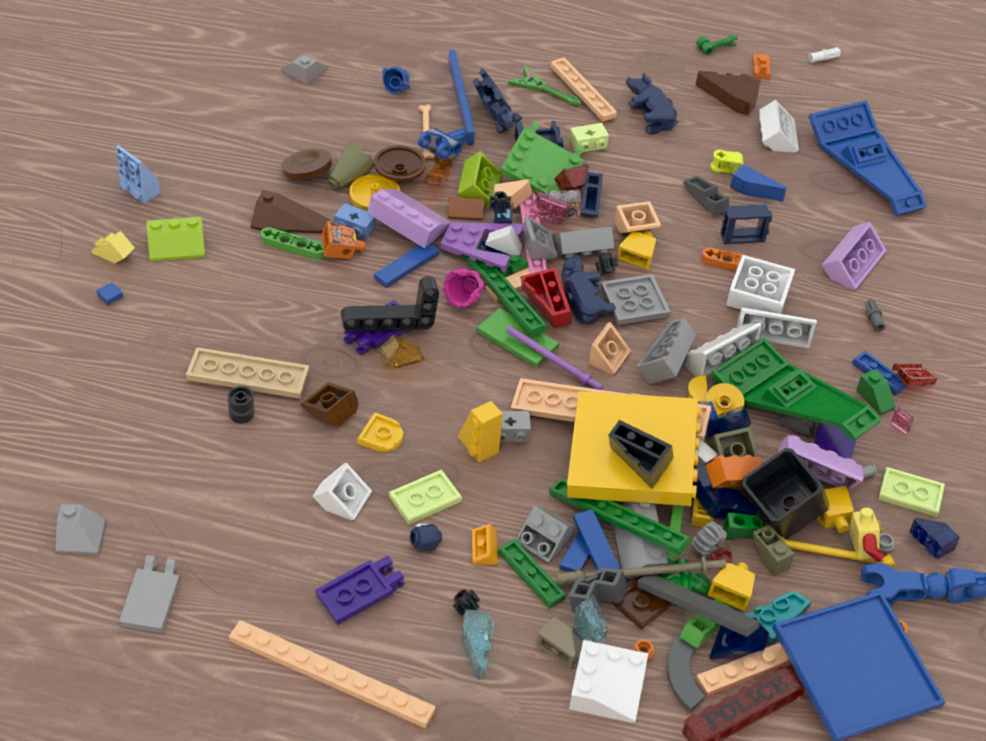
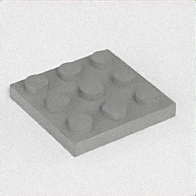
(635, 299)

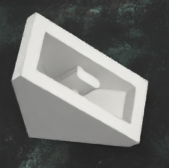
(505, 241)

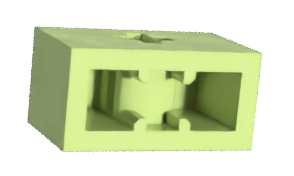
(590, 137)

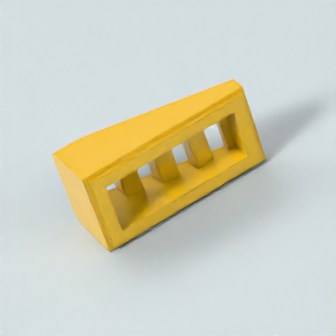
(698, 519)

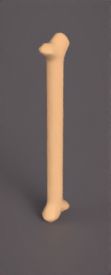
(426, 126)

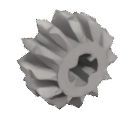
(709, 539)

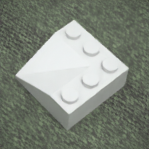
(760, 285)
(608, 681)

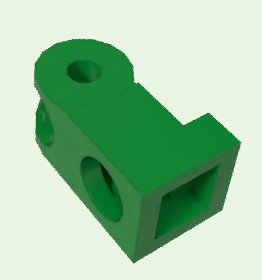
(741, 525)

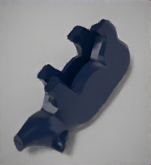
(495, 102)
(657, 107)
(582, 291)

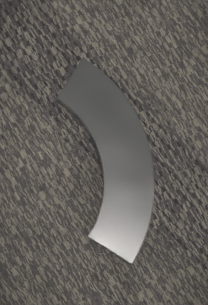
(680, 676)

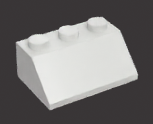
(778, 128)

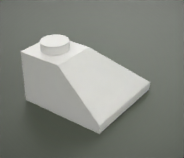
(343, 493)

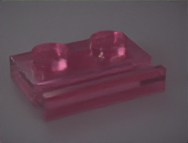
(550, 208)

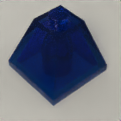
(731, 643)

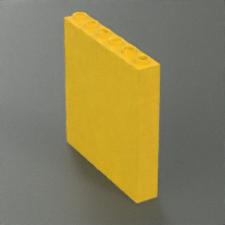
(602, 475)

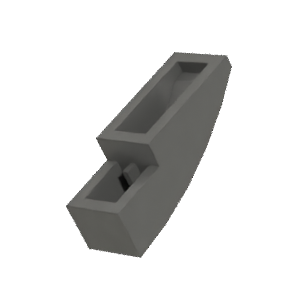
(707, 195)

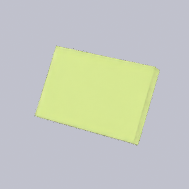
(911, 492)
(425, 497)

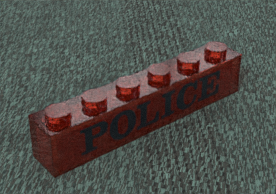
(745, 706)

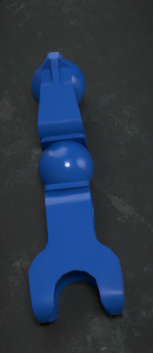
(957, 584)

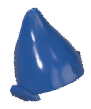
(395, 79)

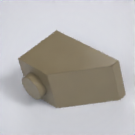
(558, 641)

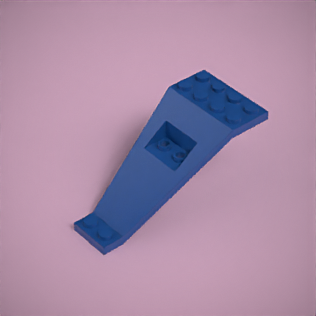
(852, 131)

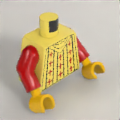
(866, 536)

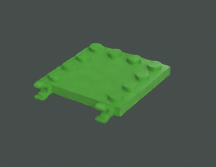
(538, 160)

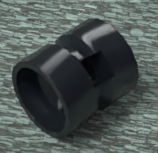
(241, 404)

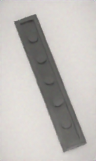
(698, 604)

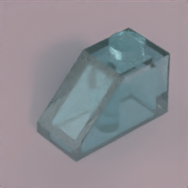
(590, 621)

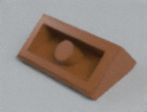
(466, 208)

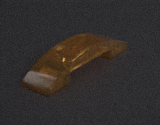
(439, 171)

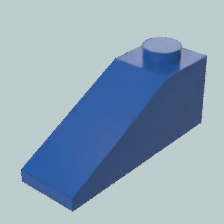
(756, 184)

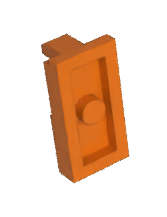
(761, 66)

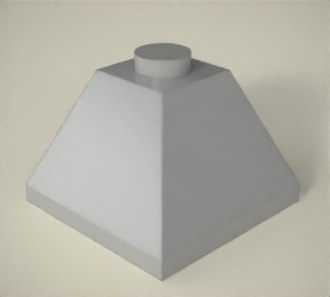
(304, 69)
(78, 530)

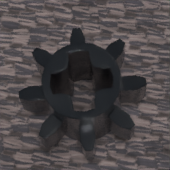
(500, 202)
(606, 263)
(466, 600)

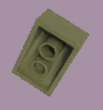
(735, 442)

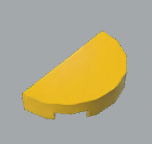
(698, 388)

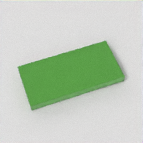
(495, 330)

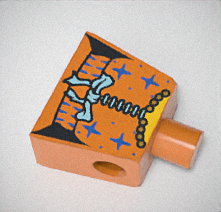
(340, 241)

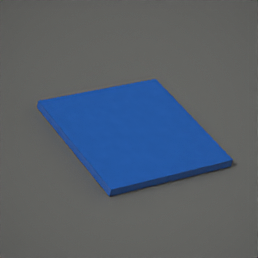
(858, 666)

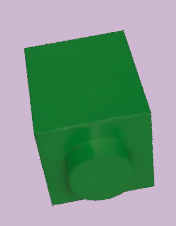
(876, 392)

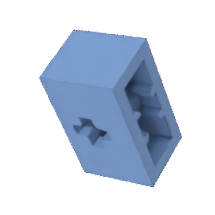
(356, 219)

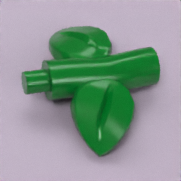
(694, 582)

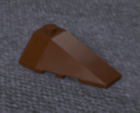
(732, 90)
(284, 214)

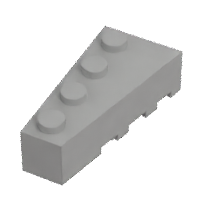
(667, 353)

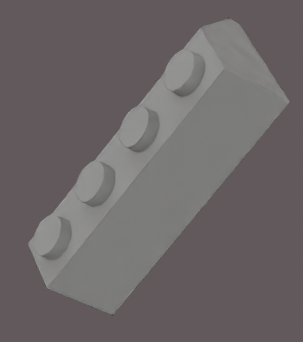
(635, 551)

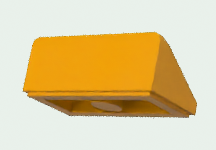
(484, 545)

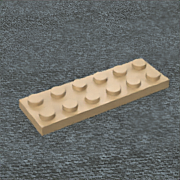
(248, 371)

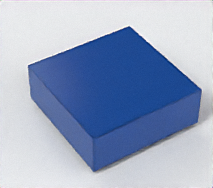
(109, 293)

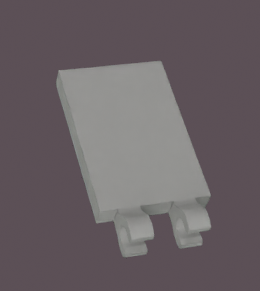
(150, 597)

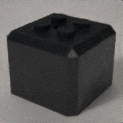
(785, 479)

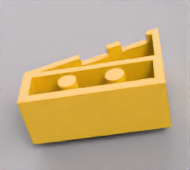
(482, 431)

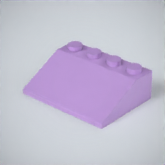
(407, 216)

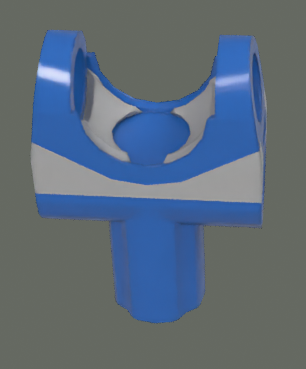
(446, 144)

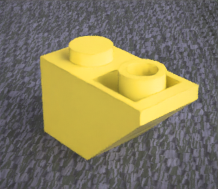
(113, 247)

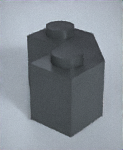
(605, 586)

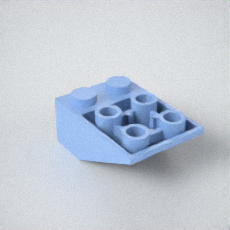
(136, 177)

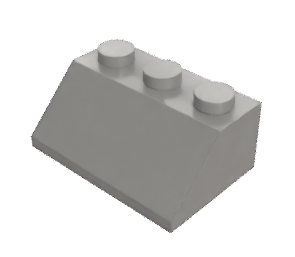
(584, 241)

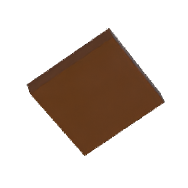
(641, 605)

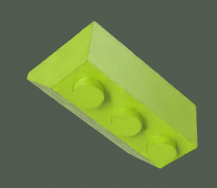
(479, 178)
(175, 239)

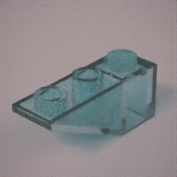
(475, 634)

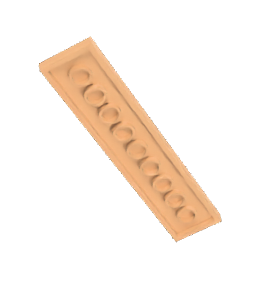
(560, 402)

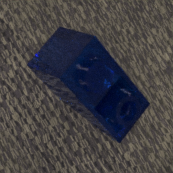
(729, 421)
(934, 536)

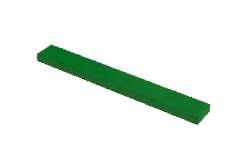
(509, 296)
(626, 520)

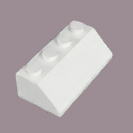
(780, 327)
(723, 348)

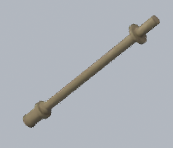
(569, 578)

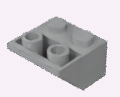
(545, 533)

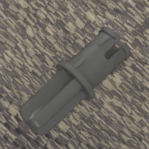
(875, 315)

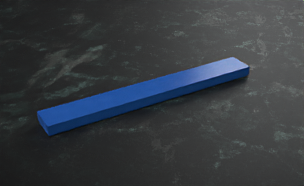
(461, 96)

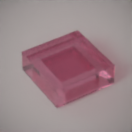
(902, 420)

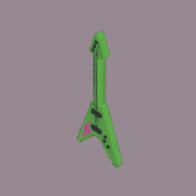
(532, 81)

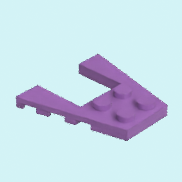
(466, 239)

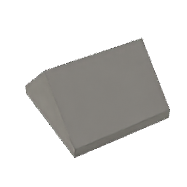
(538, 240)

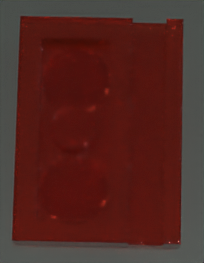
(914, 374)

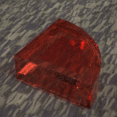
(724, 553)

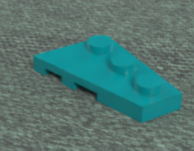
(780, 609)

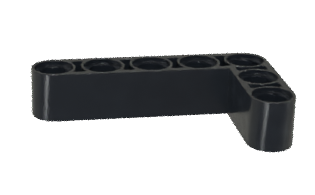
(396, 316)

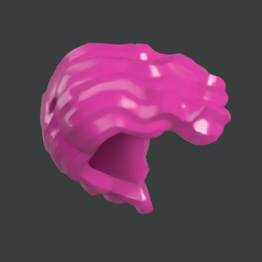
(463, 287)

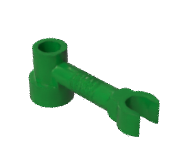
(707, 46)

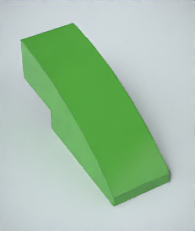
(700, 629)

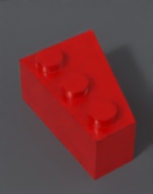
(548, 296)

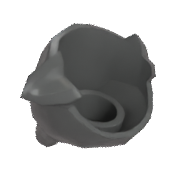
(798, 424)

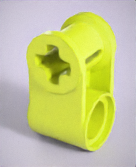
(728, 161)

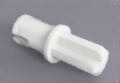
(824, 55)

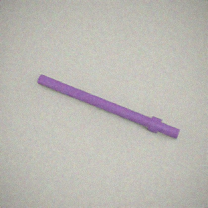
(584, 378)

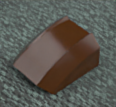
(332, 404)

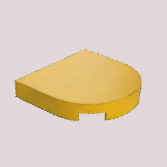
(381, 434)

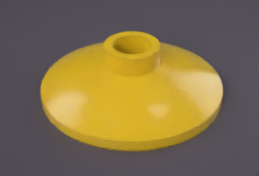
(725, 393)

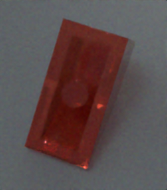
(572, 178)

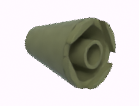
(350, 166)

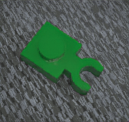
(515, 265)

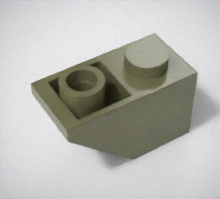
(773, 550)

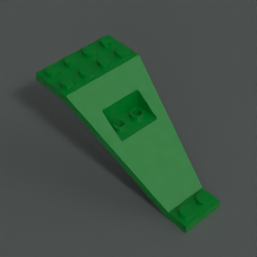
(766, 377)

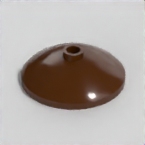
(399, 163)

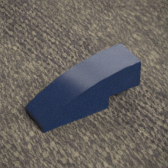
(592, 194)

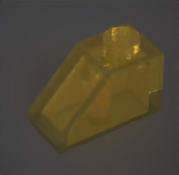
(400, 352)

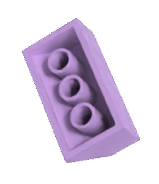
(854, 256)
(825, 464)

